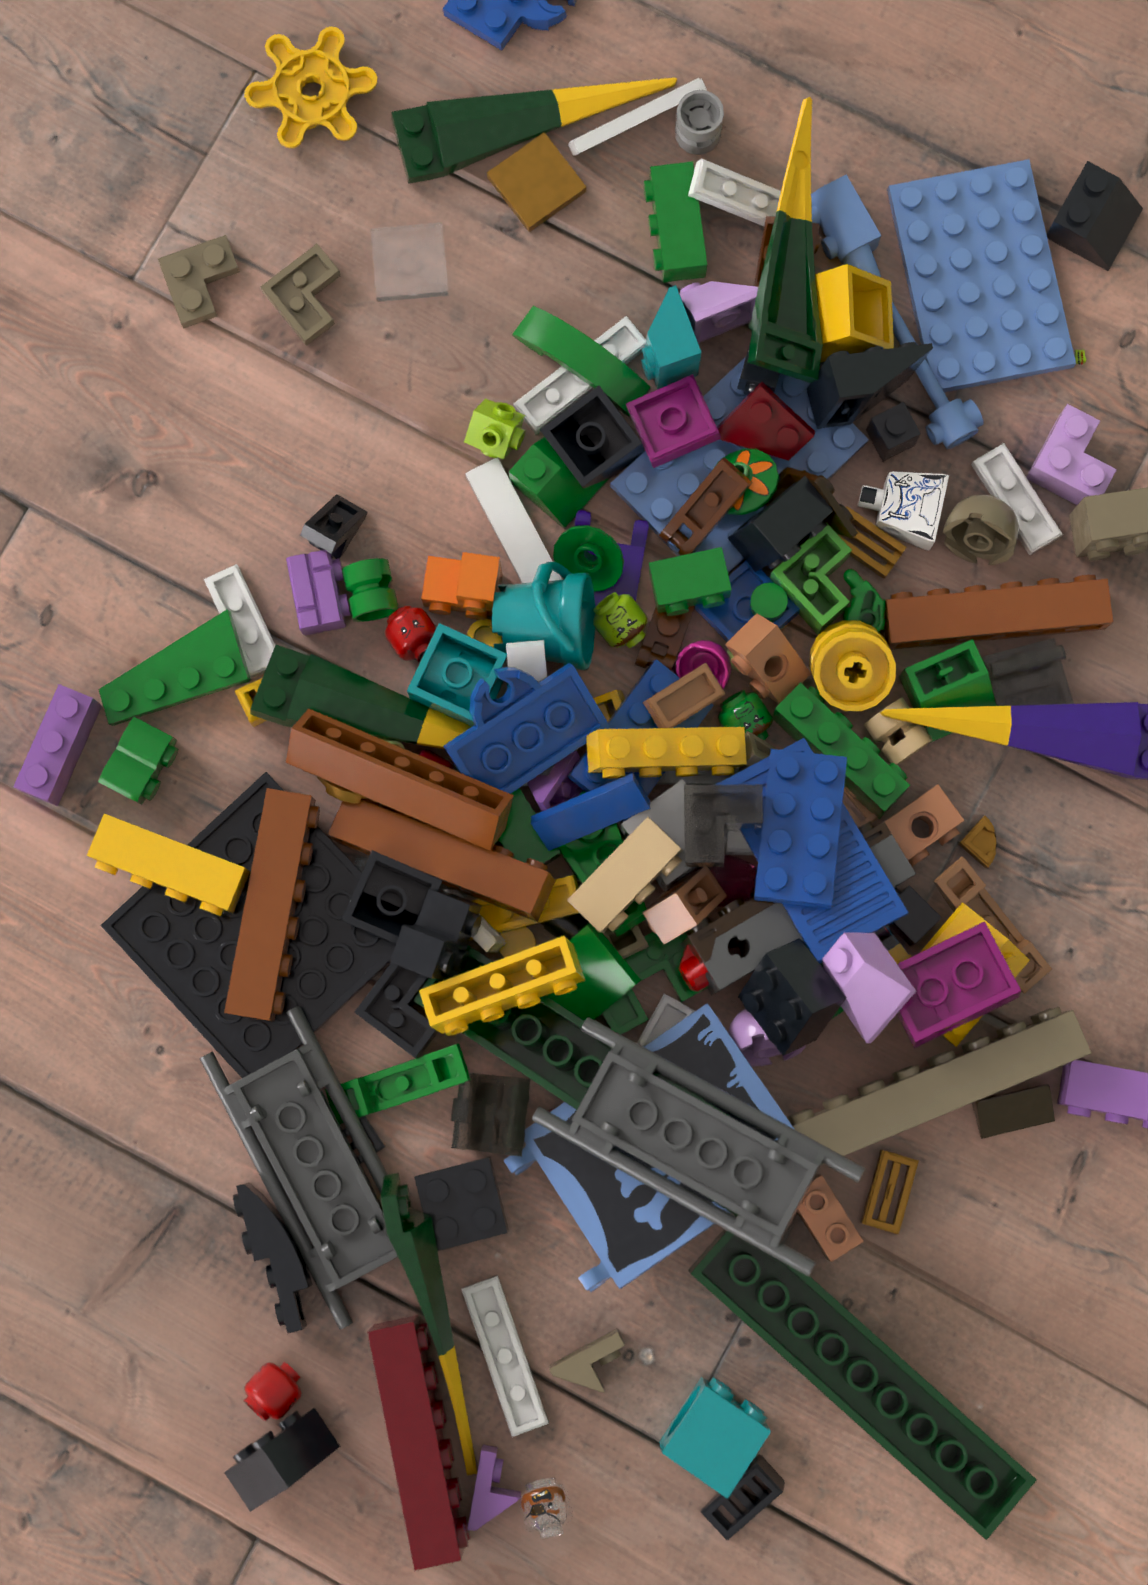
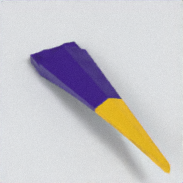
(1090, 734)

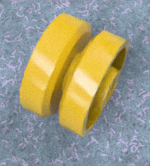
(857, 686)

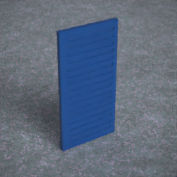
(861, 892)

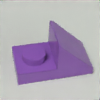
(556, 786)
(489, 1500)

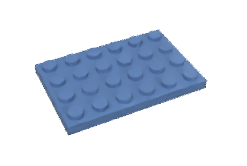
(981, 275)
(661, 491)

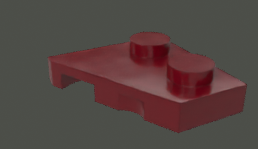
(766, 424)

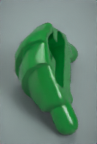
(865, 602)

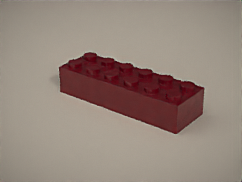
(417, 1442)

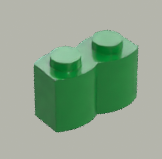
(138, 761)

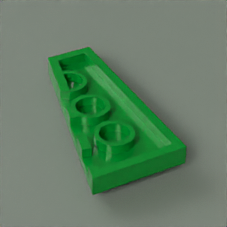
(188, 669)
(588, 853)

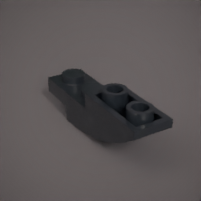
(270, 1239)

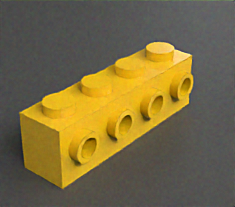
(666, 749)
(167, 863)
(501, 986)

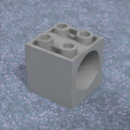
(668, 814)

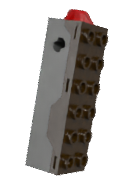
(764, 925)

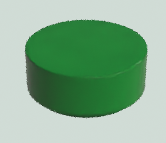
(769, 601)

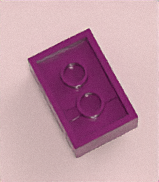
(955, 984)

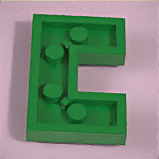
(627, 1011)

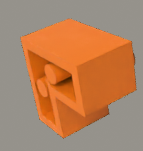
(462, 585)

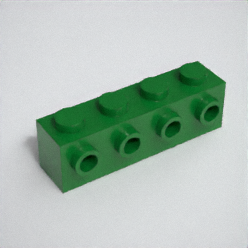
(867, 774)

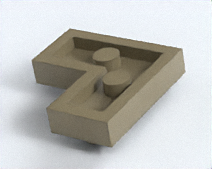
(190, 271)
(294, 292)

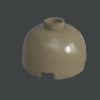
(982, 529)

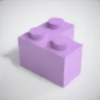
(1063, 464)

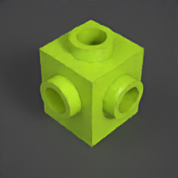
(495, 429)

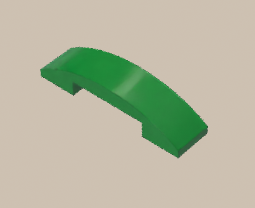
(581, 356)
(405, 1082)

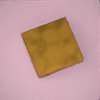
(536, 182)

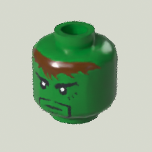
(746, 711)

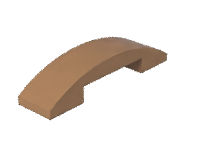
(963, 885)

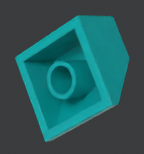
(671, 343)

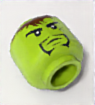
(620, 620)

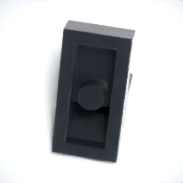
(334, 526)

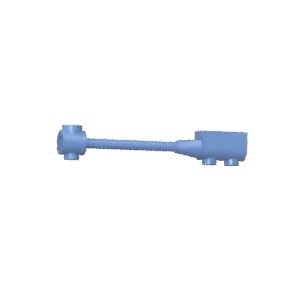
(852, 238)

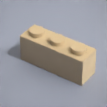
(626, 876)

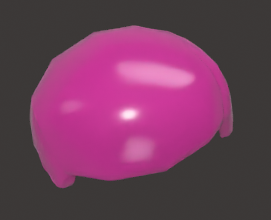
(705, 652)

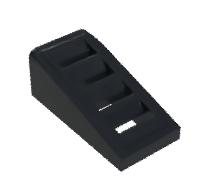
(769, 1477)

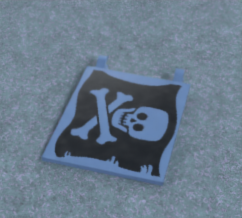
(619, 1215)

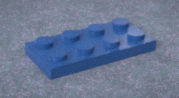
(634, 715)
(800, 828)

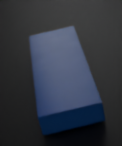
(590, 812)

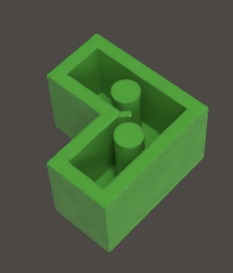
(807, 580)

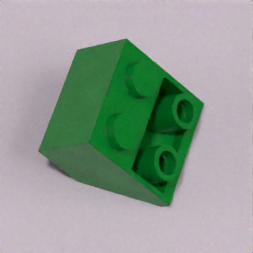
(949, 680)

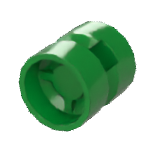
(370, 589)

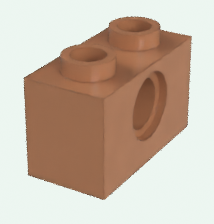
(767, 659)
(933, 809)
(684, 905)
(827, 1220)

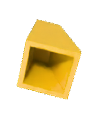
(854, 310)

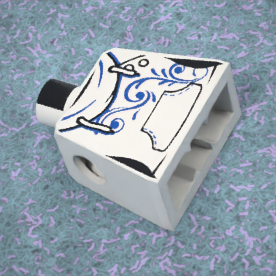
(908, 506)

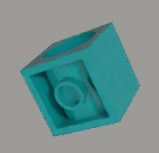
(451, 671)
(715, 1435)

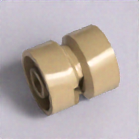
(883, 730)

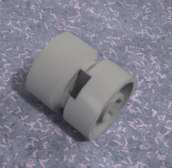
(699, 122)

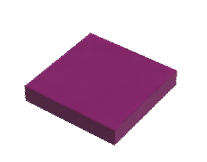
(673, 421)

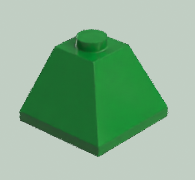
(550, 484)

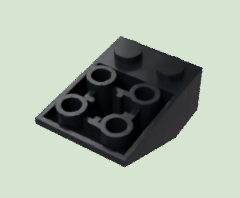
(858, 381)

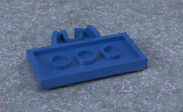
(499, 19)
(525, 728)

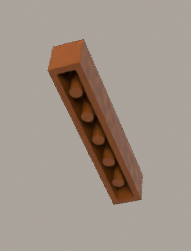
(997, 613)
(399, 779)
(457, 862)
(271, 905)

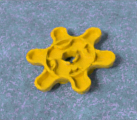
(300, 67)

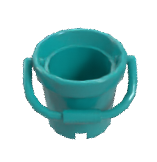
(550, 612)

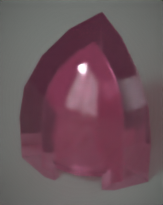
(735, 878)

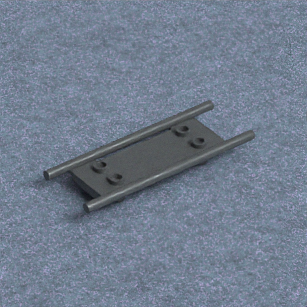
(697, 1145)
(311, 1162)

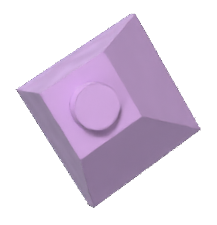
(717, 307)
(869, 980)

